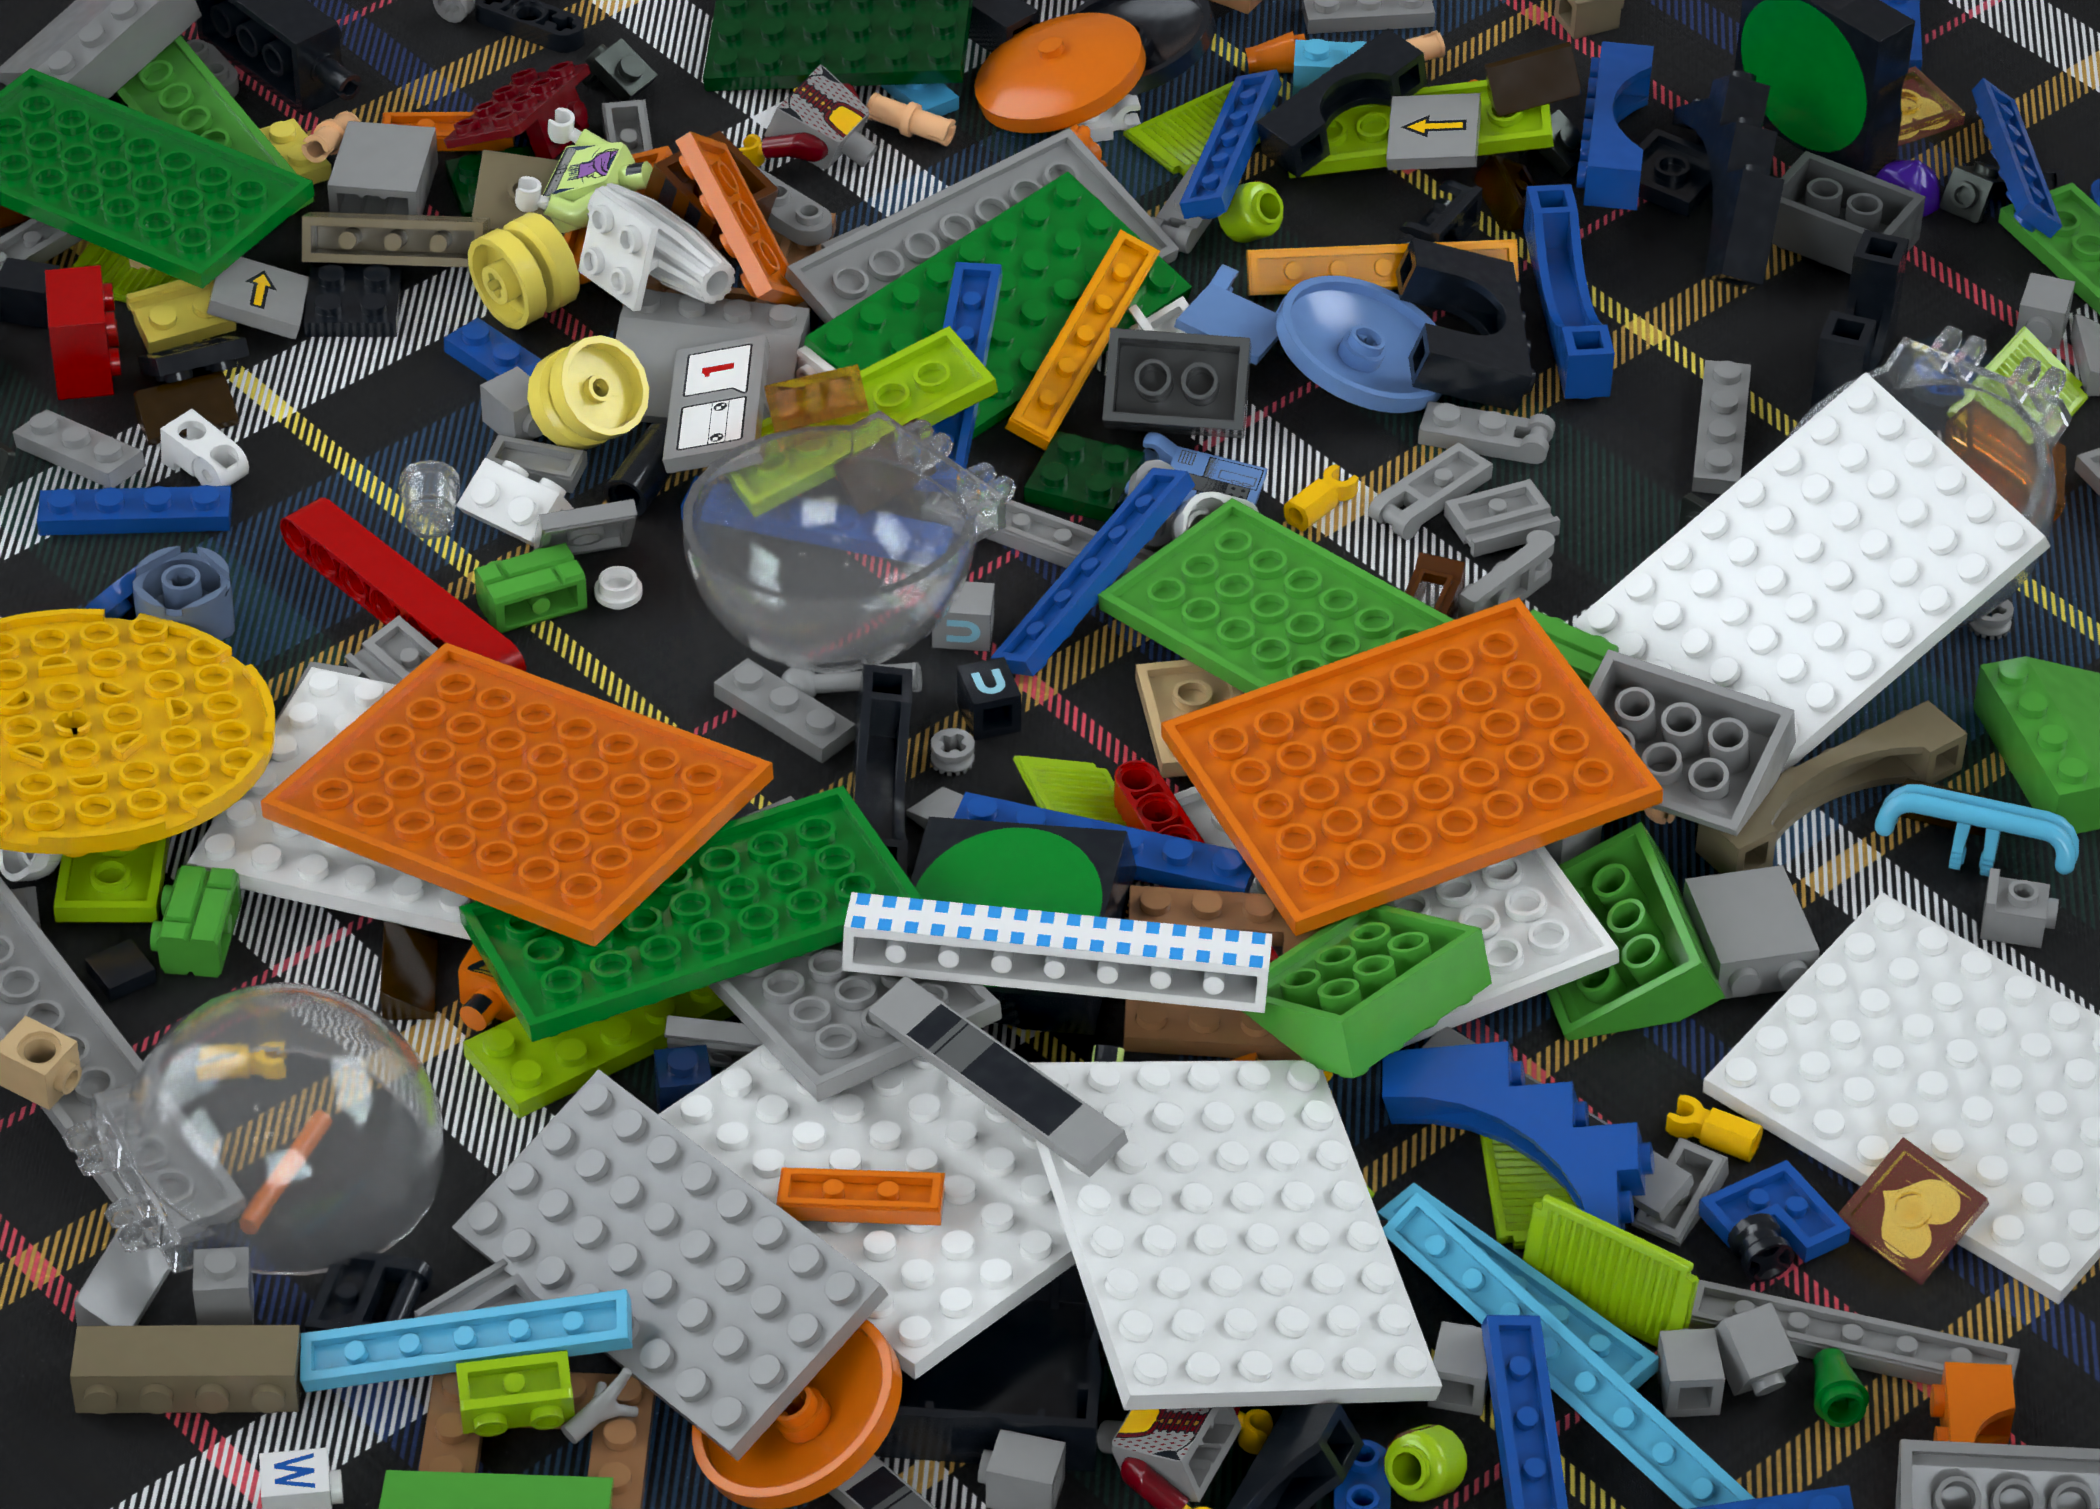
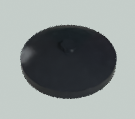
(1170, 30)

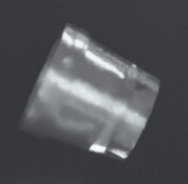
(429, 498)

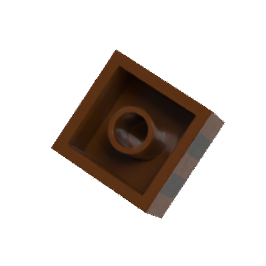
(681, 194)

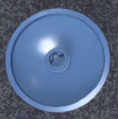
(1354, 341)

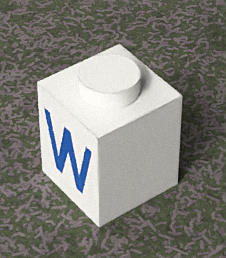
(299, 1480)

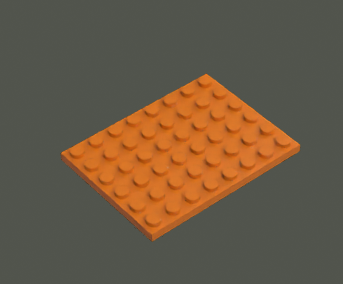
(1409, 765)
(518, 793)

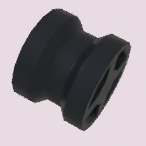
(1760, 1247)

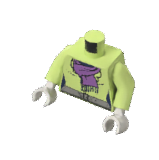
(579, 171)

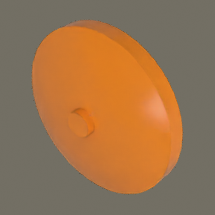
(1060, 72)
(821, 1433)

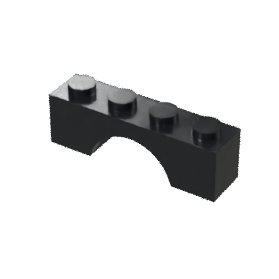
(1297, 129)

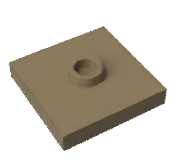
(499, 181)

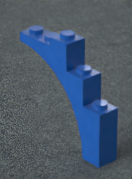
(1487, 1094)

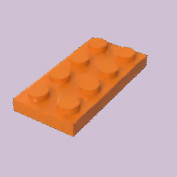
(739, 217)

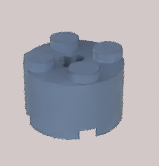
(186, 589)

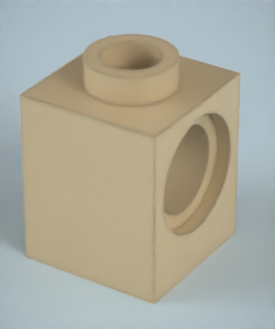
(39, 1063)

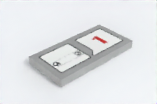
(715, 401)

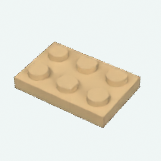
(1171, 691)

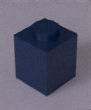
(679, 1072)

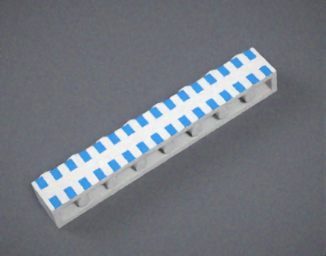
(1056, 952)

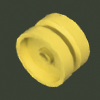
(523, 270)
(588, 392)

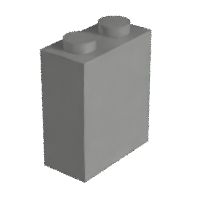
(383, 169)
(1751, 929)

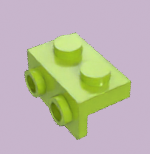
(515, 1393)

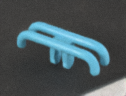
(1984, 813)

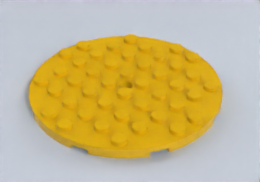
(161, 736)

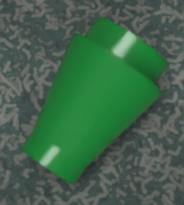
(1838, 1391)

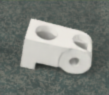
(205, 453)

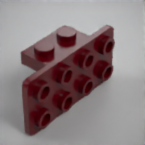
(527, 106)

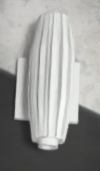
(640, 237)

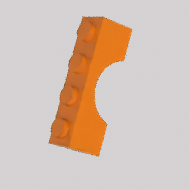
(1974, 1403)

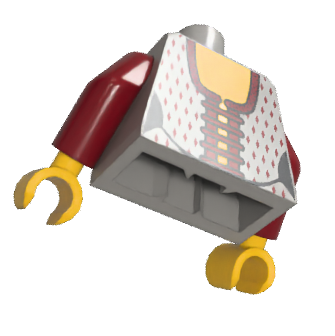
(815, 125)
(1176, 1452)

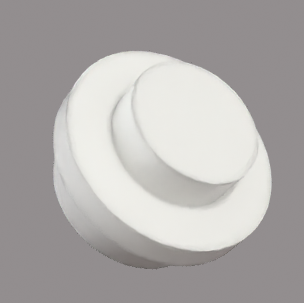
(618, 588)

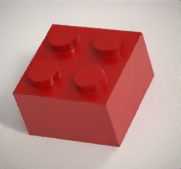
(82, 332)

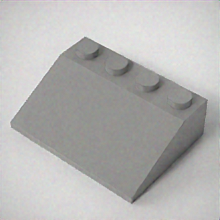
(102, 42)
(681, 322)
(1700, 741)
(1996, 1476)

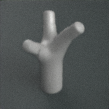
(600, 1408)

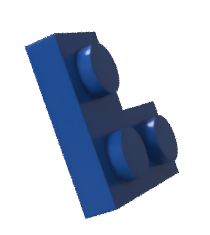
(1785, 1194)

